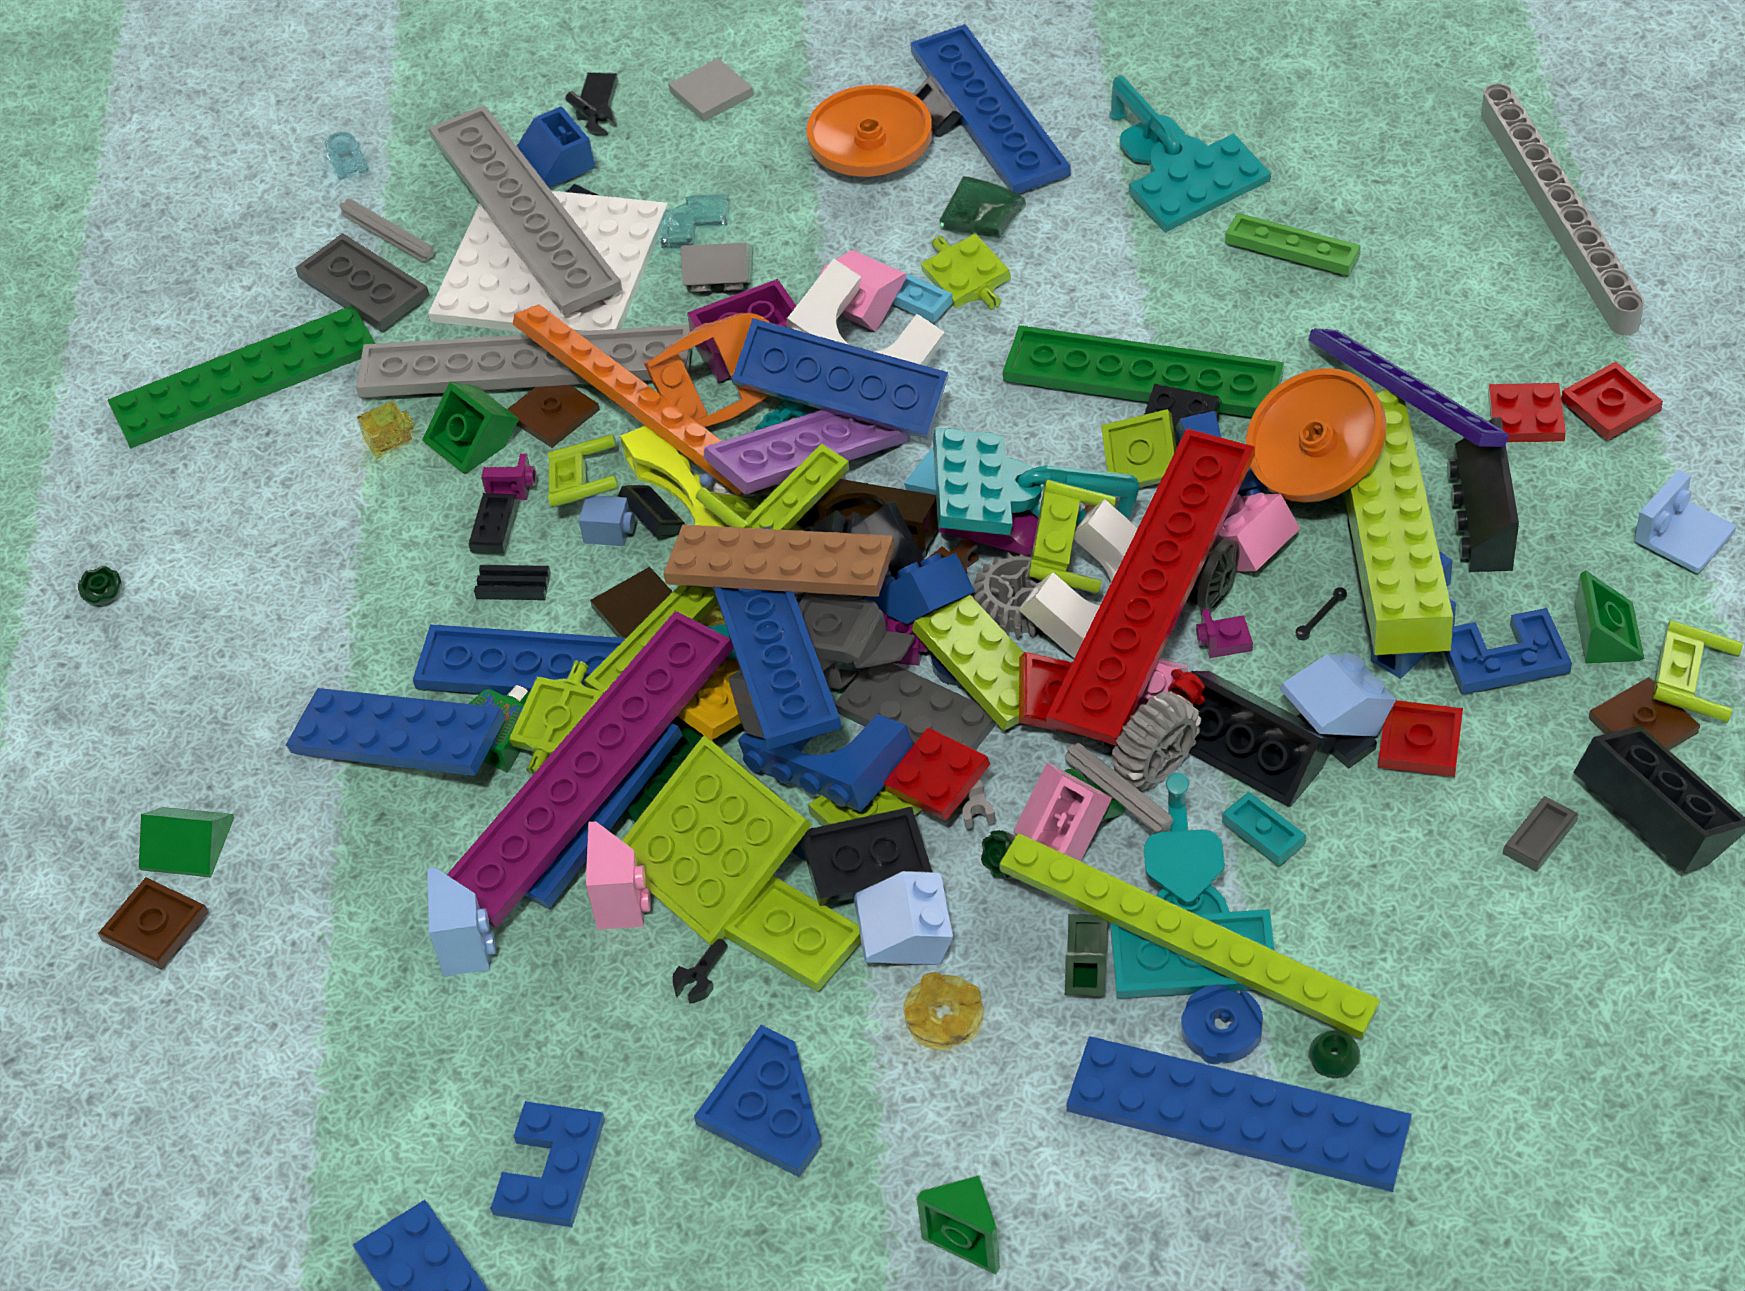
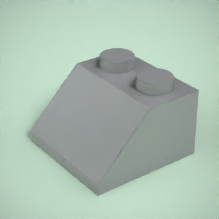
(716, 265)

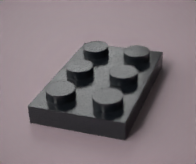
(862, 853)

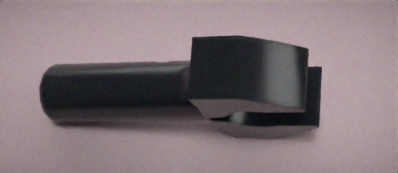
(591, 113)
(704, 986)

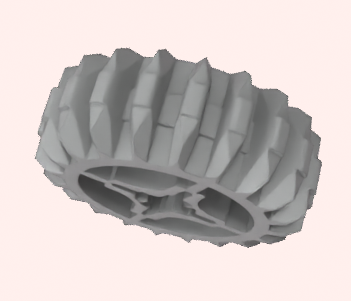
(1003, 590)
(1156, 740)

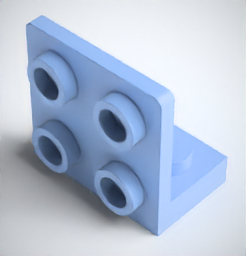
(1680, 528)

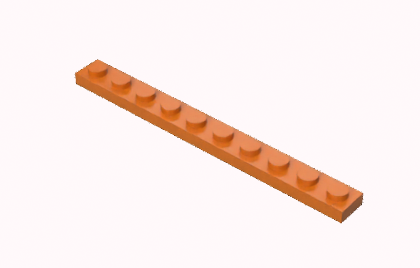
(620, 386)

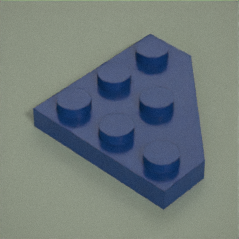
(765, 1104)

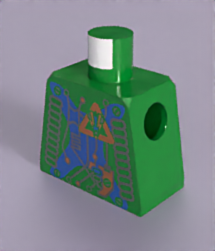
(502, 752)

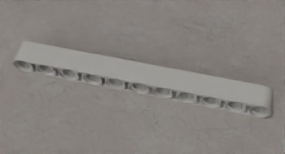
(1562, 210)

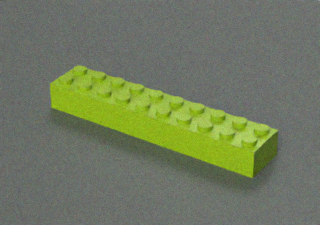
(1398, 546)

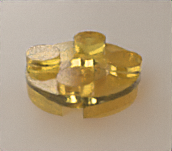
(939, 991)

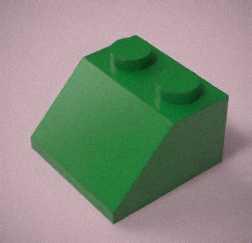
(469, 426)

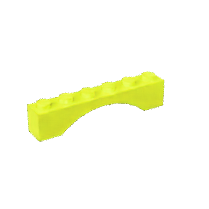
(661, 465)

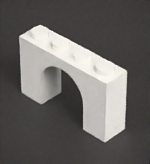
(832, 294)
(1054, 604)

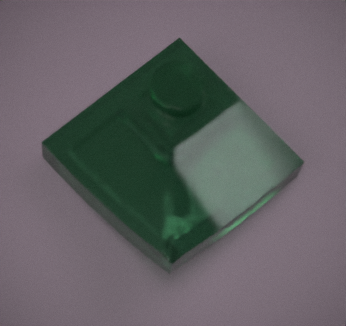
(981, 208)

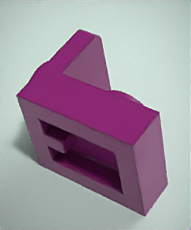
(510, 479)
(1223, 635)

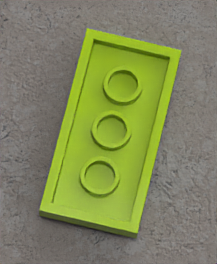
(976, 655)

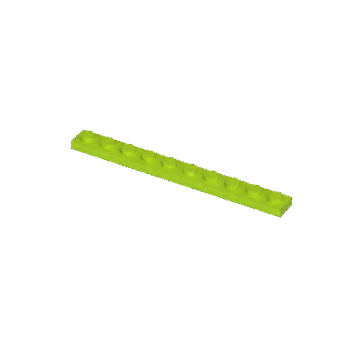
(777, 511)
(1191, 936)

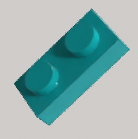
(1263, 828)

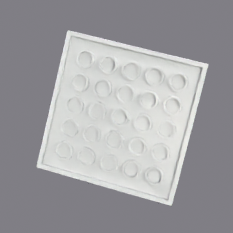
(493, 282)

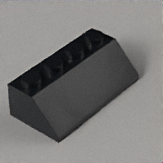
(1485, 505)
(1257, 740)
(1660, 797)

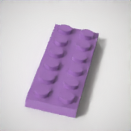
(776, 451)

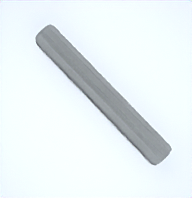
(387, 230)
(1119, 788)

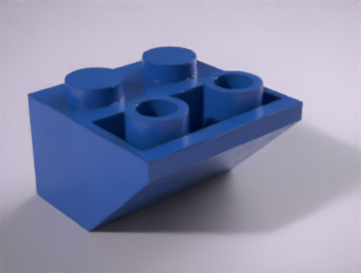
(556, 147)
(923, 588)

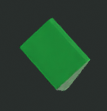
(1606, 623)
(182, 840)
(960, 1222)

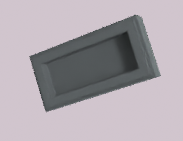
(1540, 833)

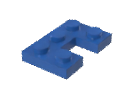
(1535, 656)
(572, 1142)

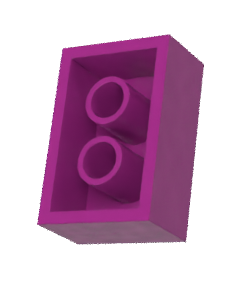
(765, 300)

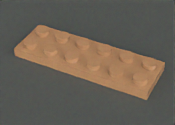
(780, 560)

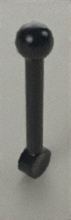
(1303, 631)

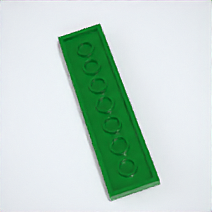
(1132, 368)
(240, 376)

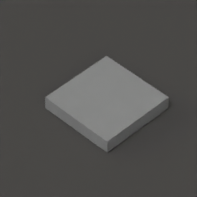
(710, 89)

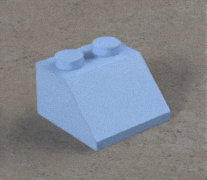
(1340, 696)
(904, 919)
(458, 926)

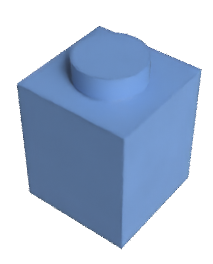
(606, 520)

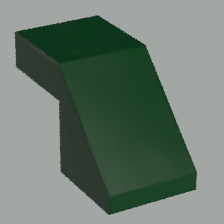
(1086, 955)

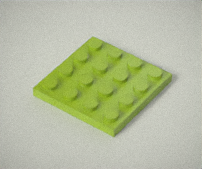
(713, 839)

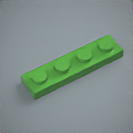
(1292, 244)

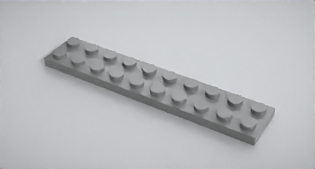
(525, 210)
(500, 361)

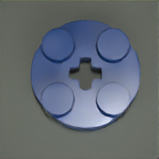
(1217, 1044)

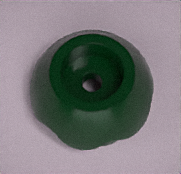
(99, 586)
(994, 850)
(1334, 1064)

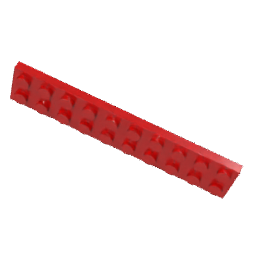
(1150, 587)

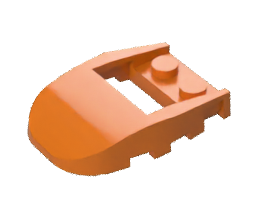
(675, 383)

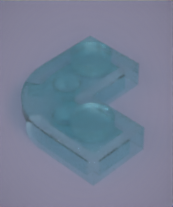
(699, 210)

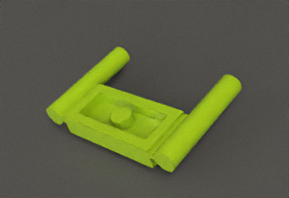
(568, 472)
(732, 509)
(1056, 533)
(1681, 664)

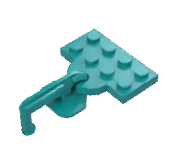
(1185, 172)
(982, 486)
(1185, 868)

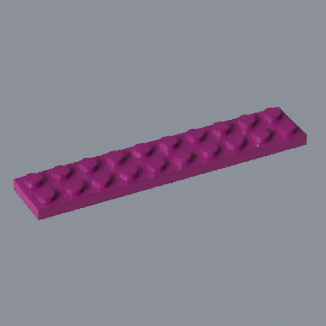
(589, 764)

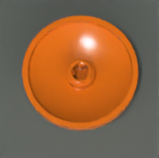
(869, 130)
(1316, 435)

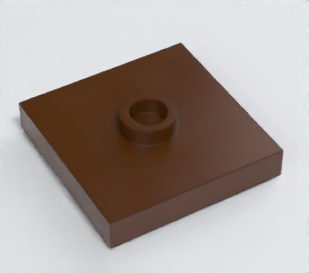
(553, 412)
(1637, 707)
(153, 923)

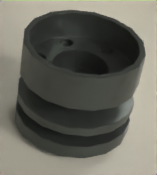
(1215, 574)

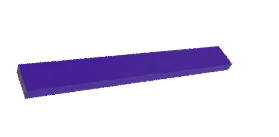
(1409, 388)

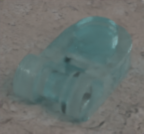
(342, 147)

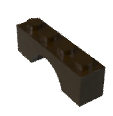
(865, 499)

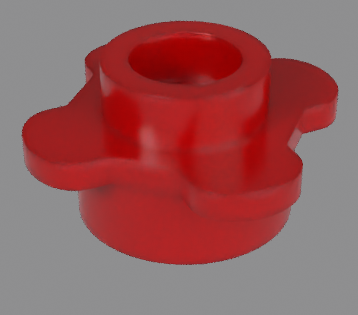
(1187, 686)

